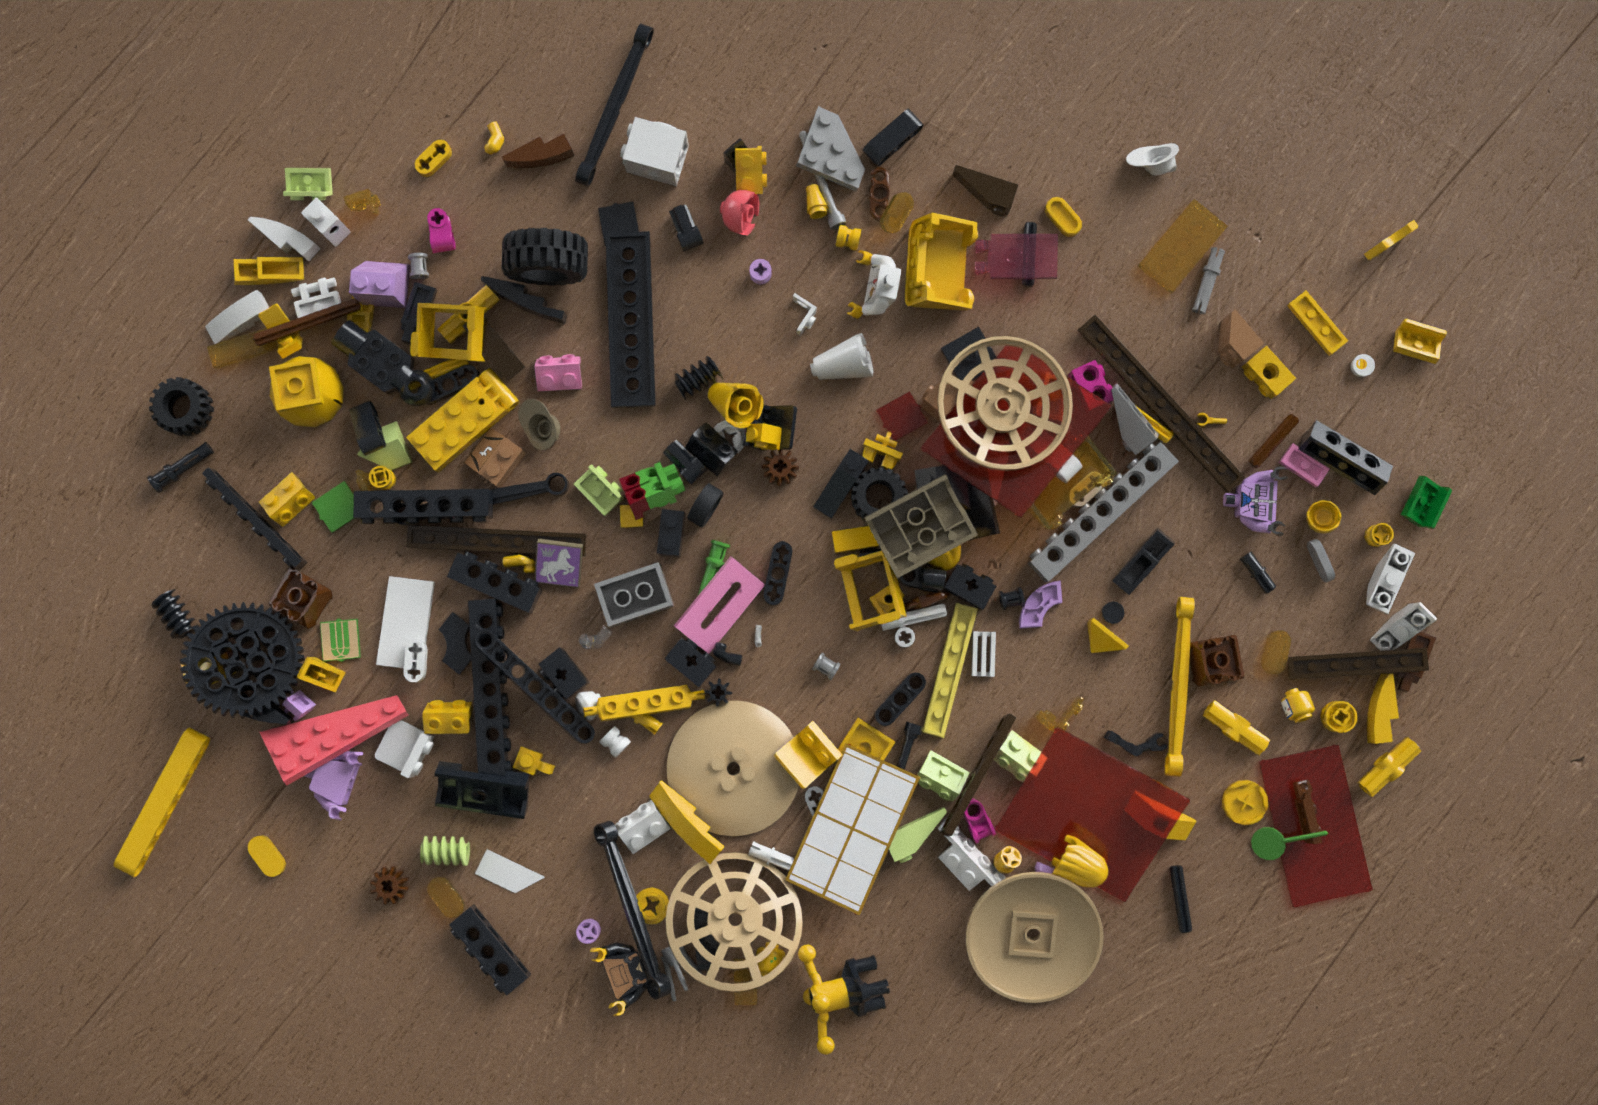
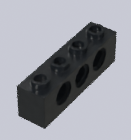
(1345, 457)
(461, 572)
(489, 936)

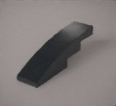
(517, 295)

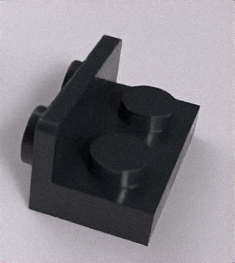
(711, 449)

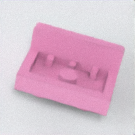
(558, 373)

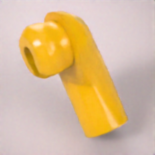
(520, 560)

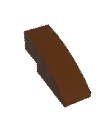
(538, 154)

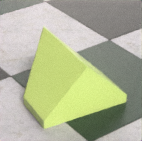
(395, 453)

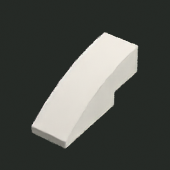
(286, 237)
(237, 317)

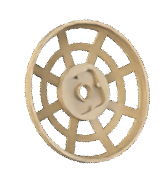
(1013, 394)
(733, 936)

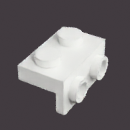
(641, 826)

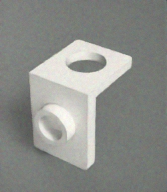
(809, 319)

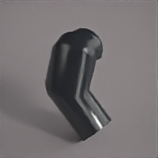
(726, 657)

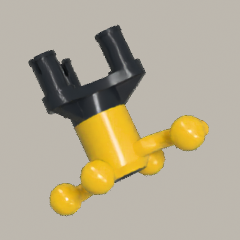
(841, 992)

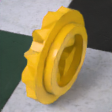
(661, 908)

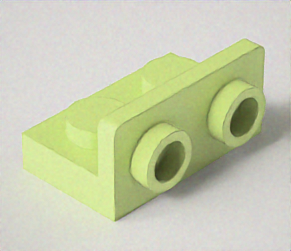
(942, 776)

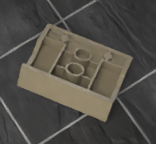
(920, 526)

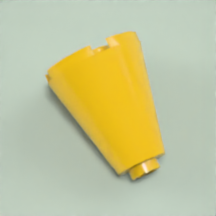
(736, 402)

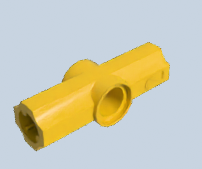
(453, 328)
(1236, 727)
(1389, 766)

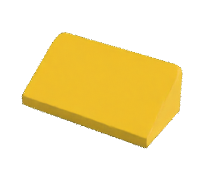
(853, 539)

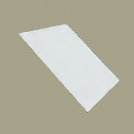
(506, 872)

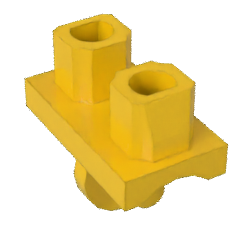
(891, 455)

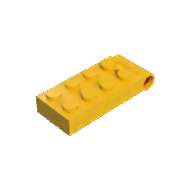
(463, 420)

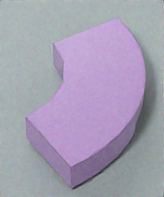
(1039, 603)

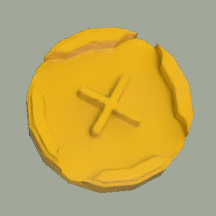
(1244, 802)

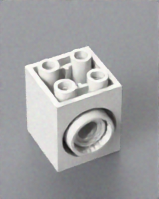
(655, 151)

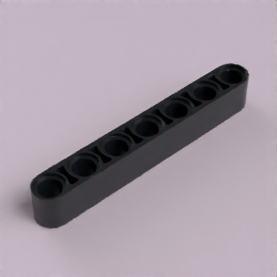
(544, 691)

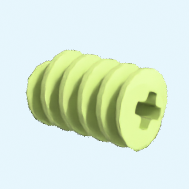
(445, 851)

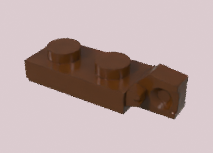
(1420, 640)
(1306, 810)

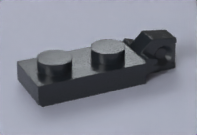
(419, 294)

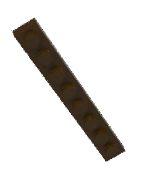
(485, 539)

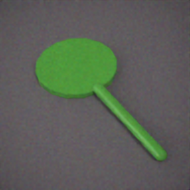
(1270, 843)

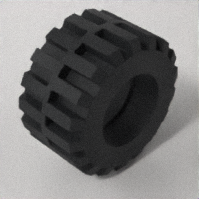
(167, 396)
(872, 477)

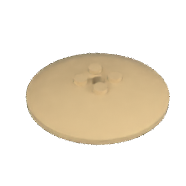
(700, 760)
(1042, 965)

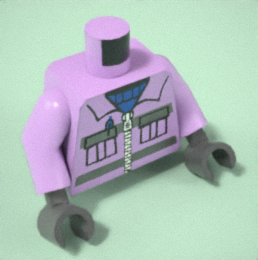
(1257, 501)

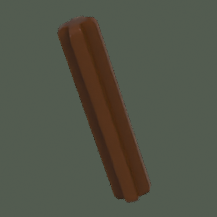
(1274, 440)

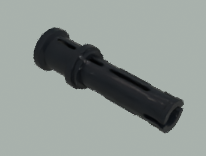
(170, 471)

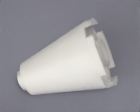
(844, 360)

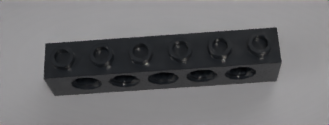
(366, 501)

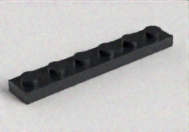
(260, 525)

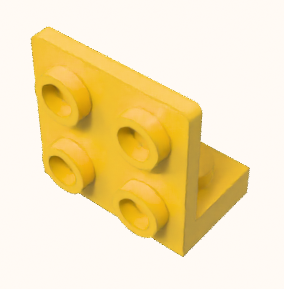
(807, 755)

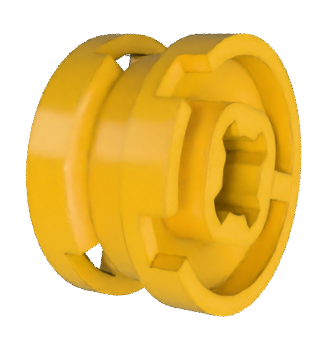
(1338, 716)

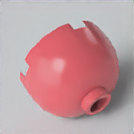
(739, 211)

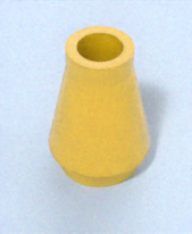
(816, 204)

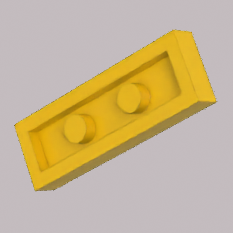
(1317, 323)

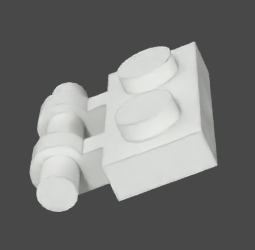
(313, 304)

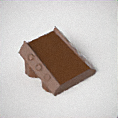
(300, 598)
(1216, 660)

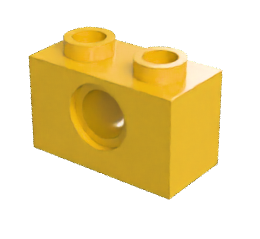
(1280, 374)

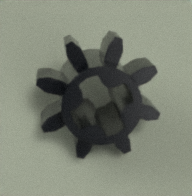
(714, 687)

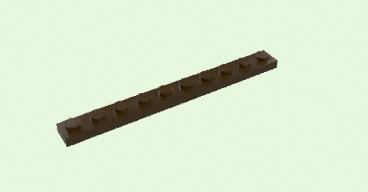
(1161, 403)

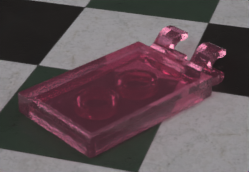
(1019, 256)

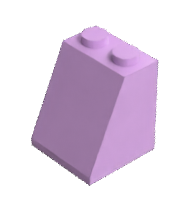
(380, 284)

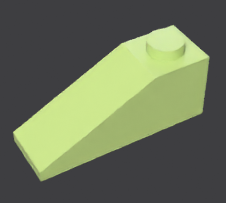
(913, 834)

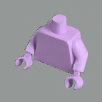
(334, 782)

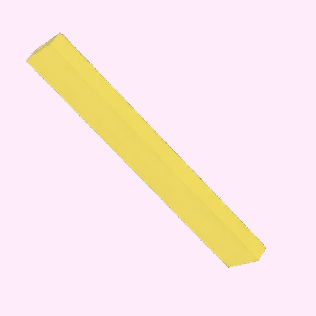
(949, 670)

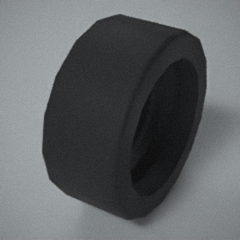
(705, 505)

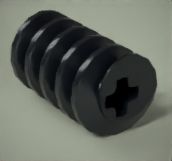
(697, 377)
(173, 615)

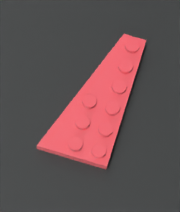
(317, 740)

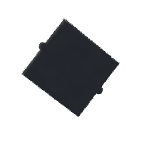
(618, 218)

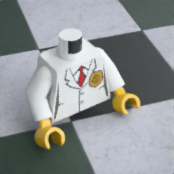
(881, 286)

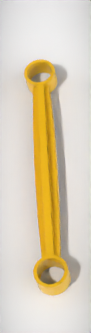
(1180, 674)

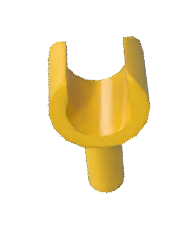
(1210, 420)

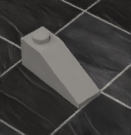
(1133, 425)

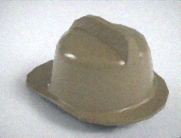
(538, 424)

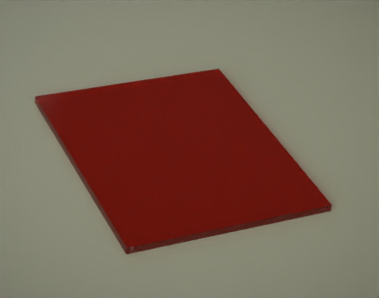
(1020, 487)
(1096, 800)

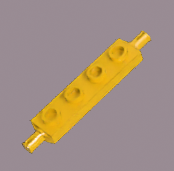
(643, 703)

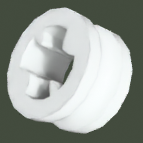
(907, 631)

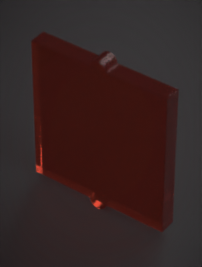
(901, 416)

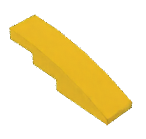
(687, 825)

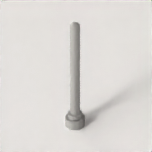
(835, 217)

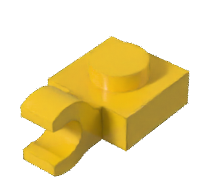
(530, 761)

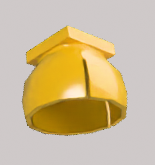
(305, 391)

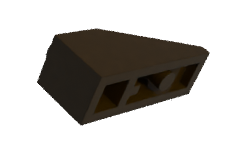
(990, 191)

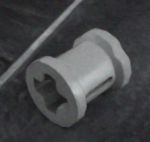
(418, 265)
(826, 666)

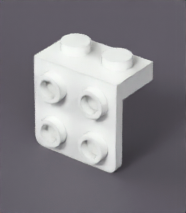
(404, 748)

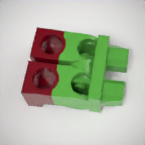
(651, 488)

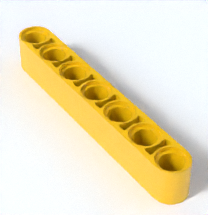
(161, 802)

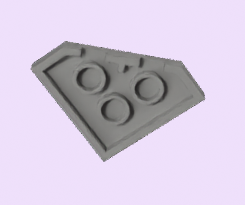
(830, 151)

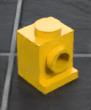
(764, 436)
(878, 601)

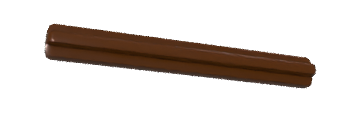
(306, 322)

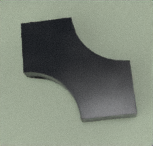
(457, 651)

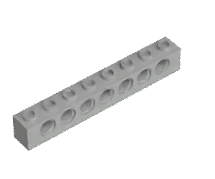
(1163, 462)

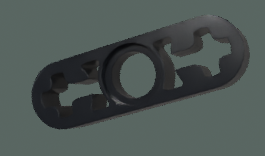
(451, 375)
(787, 558)

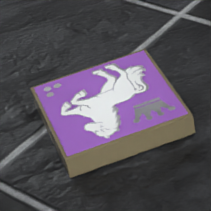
(558, 563)

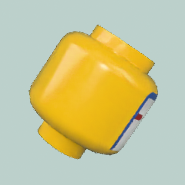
(1297, 705)

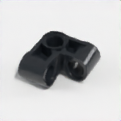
(926, 579)

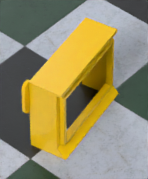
(423, 339)
(851, 562)

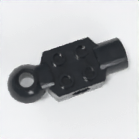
(383, 363)

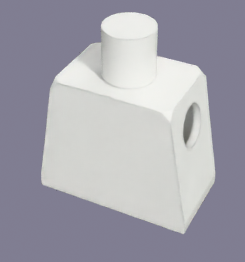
(324, 221)

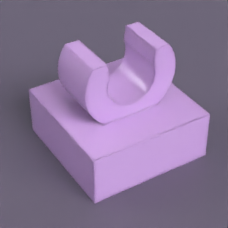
(298, 705)

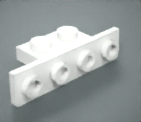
(967, 861)

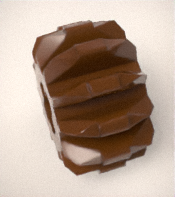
(785, 472)
(381, 884)

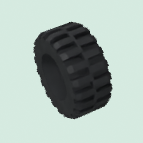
(544, 256)

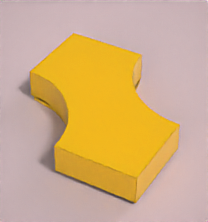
(1391, 240)

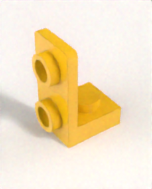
(273, 317)

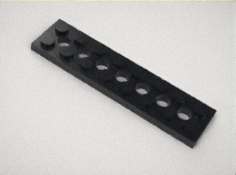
(643, 328)

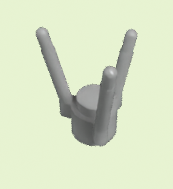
(668, 958)

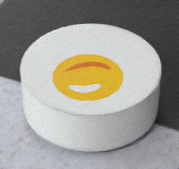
(1362, 365)

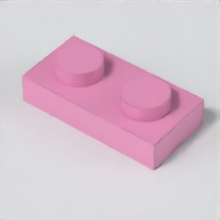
(1304, 465)

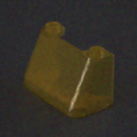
(1061, 496)

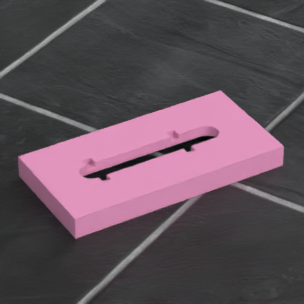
(692, 618)

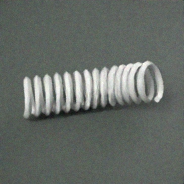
(758, 636)

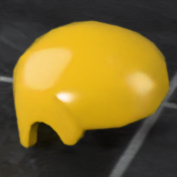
(1323, 516)

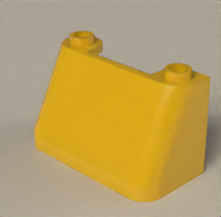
(938, 262)

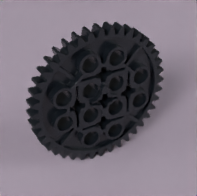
(229, 696)

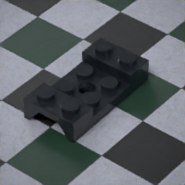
(503, 795)

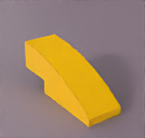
(268, 270)
(1382, 709)

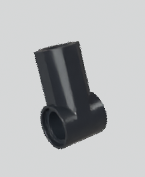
(687, 232)
(687, 464)

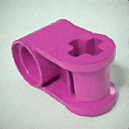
(440, 234)
(979, 824)

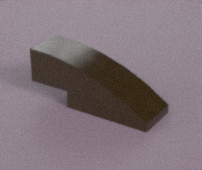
(499, 352)

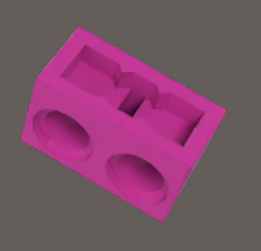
(1098, 383)

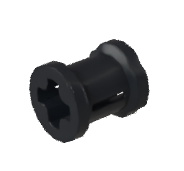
(1011, 598)

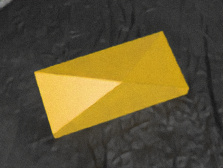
(1103, 639)

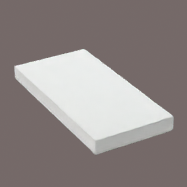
(404, 619)

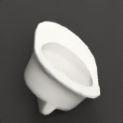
(1155, 159)

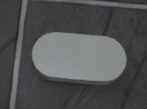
(1321, 560)

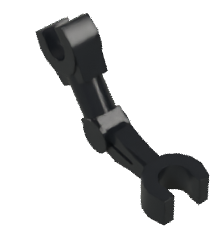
(1136, 750)

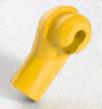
(496, 140)

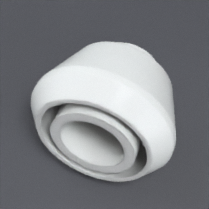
(586, 699)

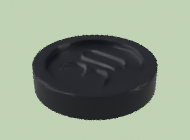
(1113, 612)

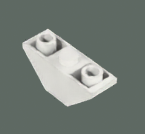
(1388, 578)
(1403, 626)

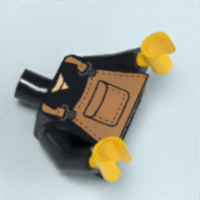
(624, 972)

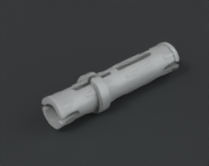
(1210, 271)

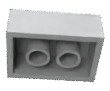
(634, 595)

